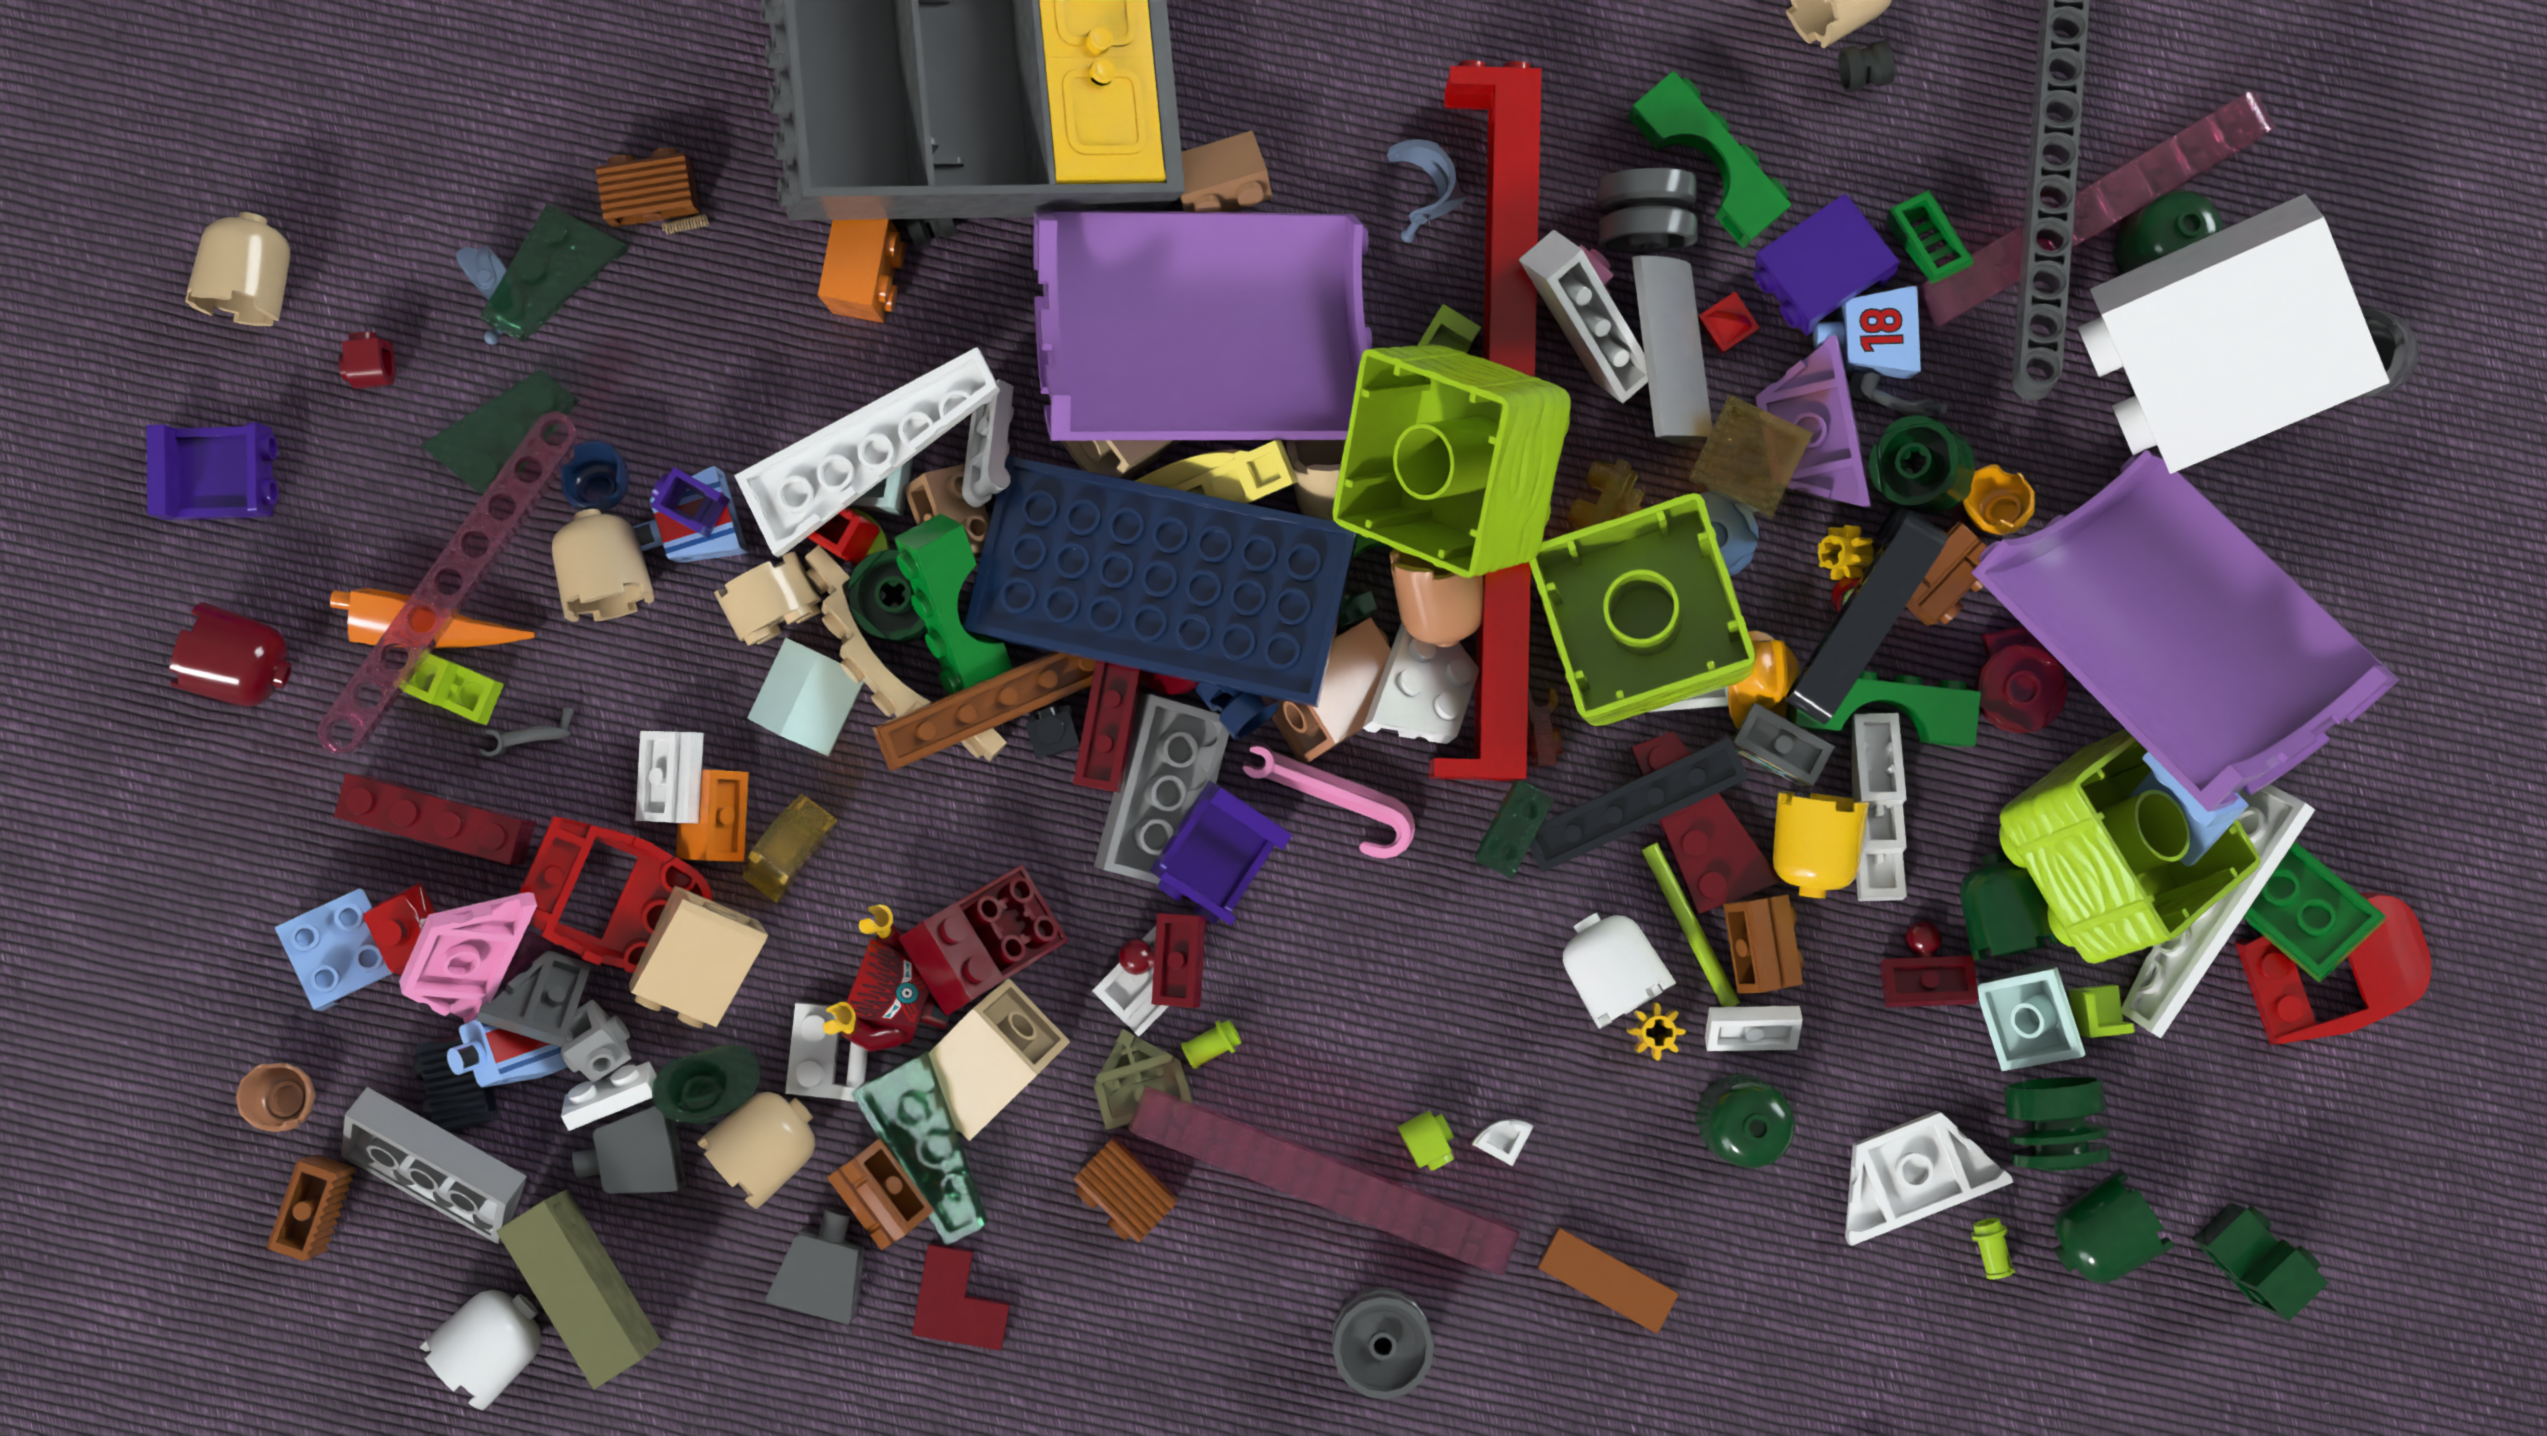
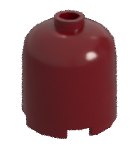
(230, 657)

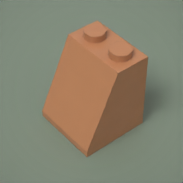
(1346, 696)

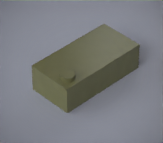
(579, 1288)

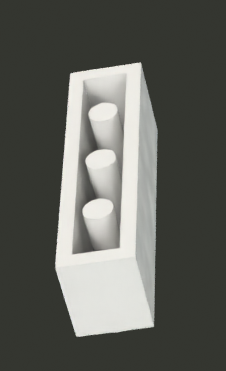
(1587, 315)

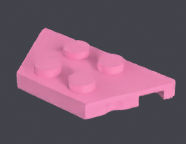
(466, 954)

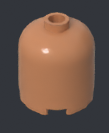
(1434, 601)

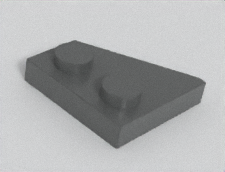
(540, 1000)

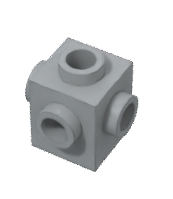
(599, 1048)

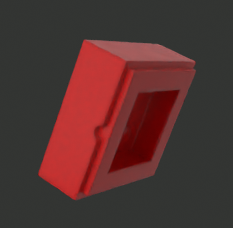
(1728, 323)

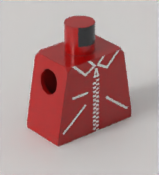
(398, 923)

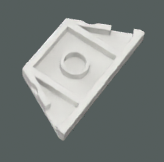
(1423, 690)
(1914, 1174)

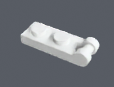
(988, 448)

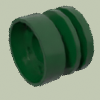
(2057, 1122)

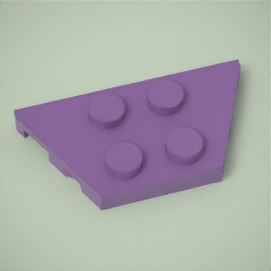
(1819, 400)

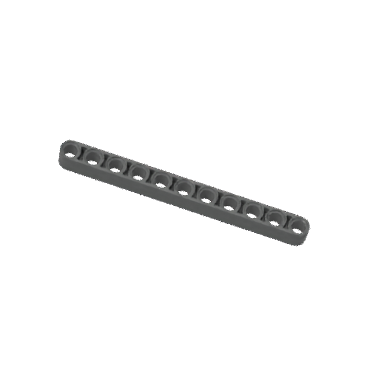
(2055, 182)

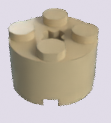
(767, 598)

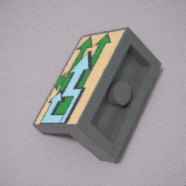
(1781, 746)

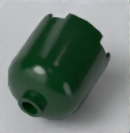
(2164, 227)
(2003, 909)
(1745, 1121)
(2108, 1231)

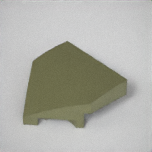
(1128, 1071)

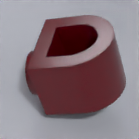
(367, 361)

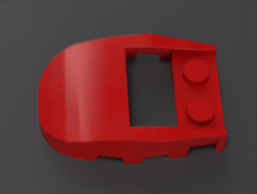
(639, 904)
(2388, 968)

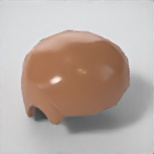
(275, 1097)

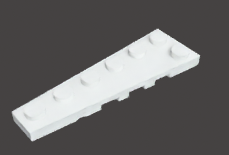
(840, 463)
(2179, 964)

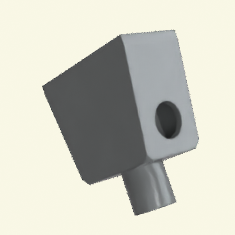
(635, 1155)
(821, 1271)

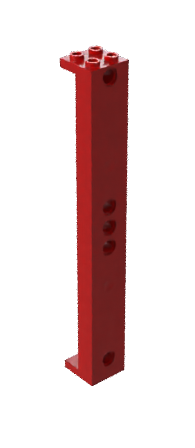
(1509, 339)

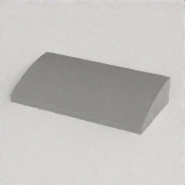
(1672, 349)
(1166, 768)
(431, 1164)

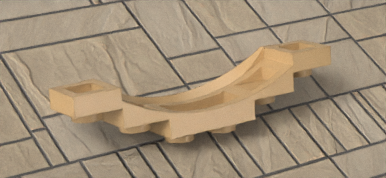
(860, 661)

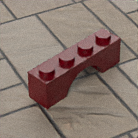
(434, 819)

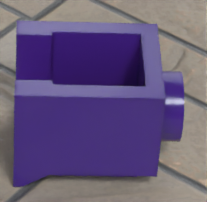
(672, 488)

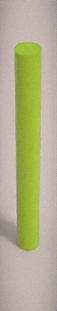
(1690, 925)

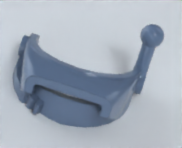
(1439, 166)
(485, 272)

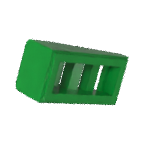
(1926, 207)

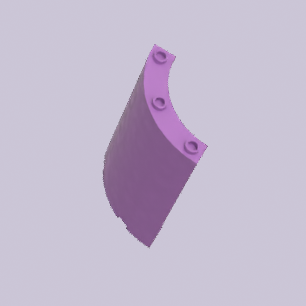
(1199, 324)
(2186, 632)

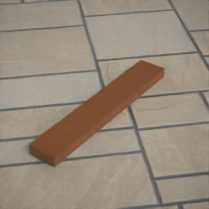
(981, 707)

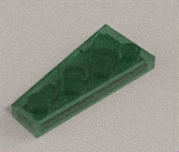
(917, 1128)

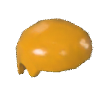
(1999, 501)

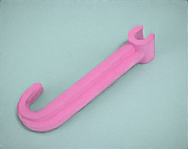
(1339, 792)

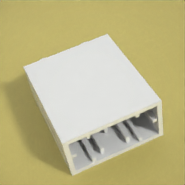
(2234, 336)

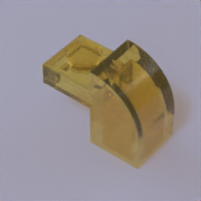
(787, 847)

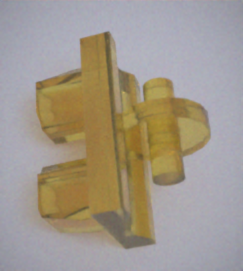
(1615, 501)

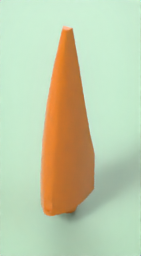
(375, 609)

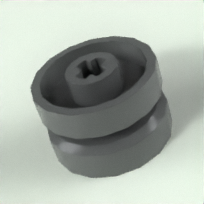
(1647, 210)
(1389, 1370)

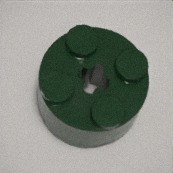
(1903, 450)
(871, 601)

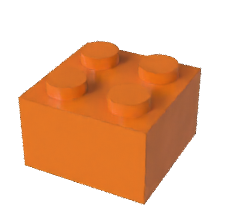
(861, 268)

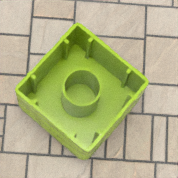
(1451, 457)
(1643, 611)
(2115, 859)

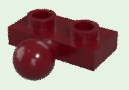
(1175, 959)
(1928, 978)

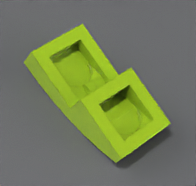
(455, 688)

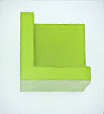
(1451, 330)
(2098, 1011)

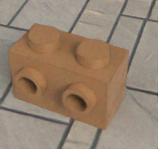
(1224, 175)
(942, 493)

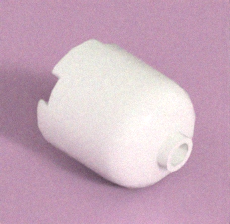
(1613, 967)
(485, 1345)

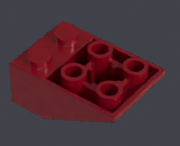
(983, 939)

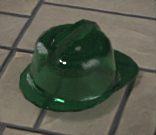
(706, 1084)

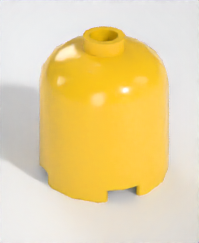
(1818, 841)

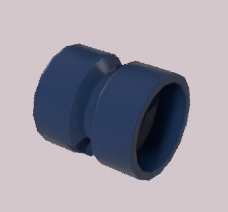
(1240, 711)

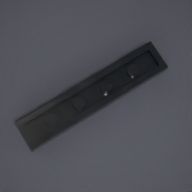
(1638, 804)

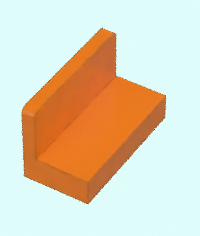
(721, 819)

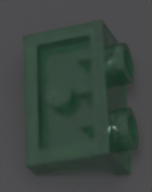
(1513, 829)

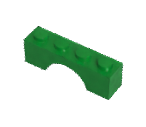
(1676, 116)
(937, 562)
(1938, 714)

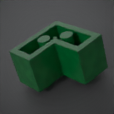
(2262, 1268)

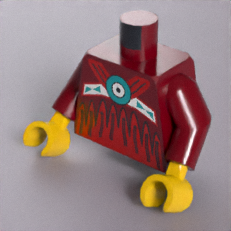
(887, 992)

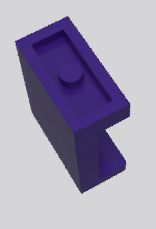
(1824, 264)
(210, 472)
(1216, 853)

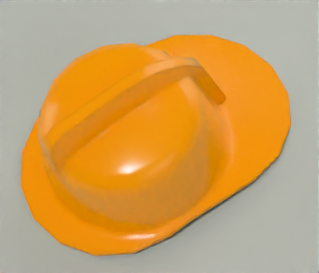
(1770, 681)

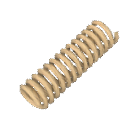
(701, 217)

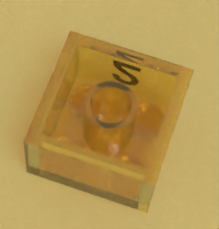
(1751, 457)

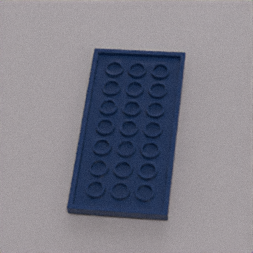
(1162, 581)

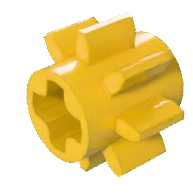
(1845, 552)
(1664, 1040)

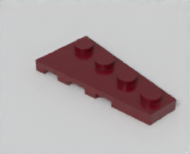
(1706, 838)

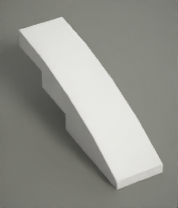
(1881, 782)

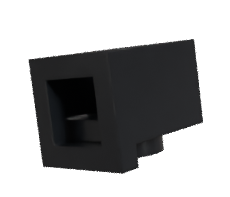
(1053, 731)

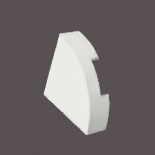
(1503, 1139)

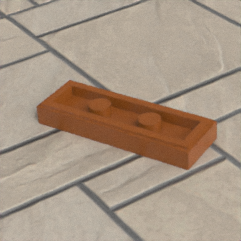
(1607, 1280)

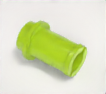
(1211, 1043)
(1993, 1248)

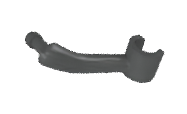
(1865, 389)
(530, 734)

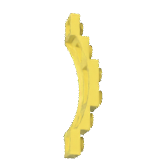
(1229, 473)

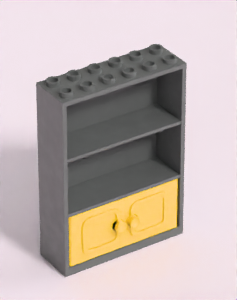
(972, 107)

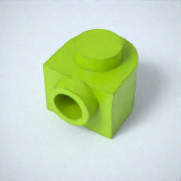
(1427, 1140)

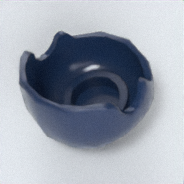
(595, 477)

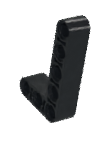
(1868, 614)

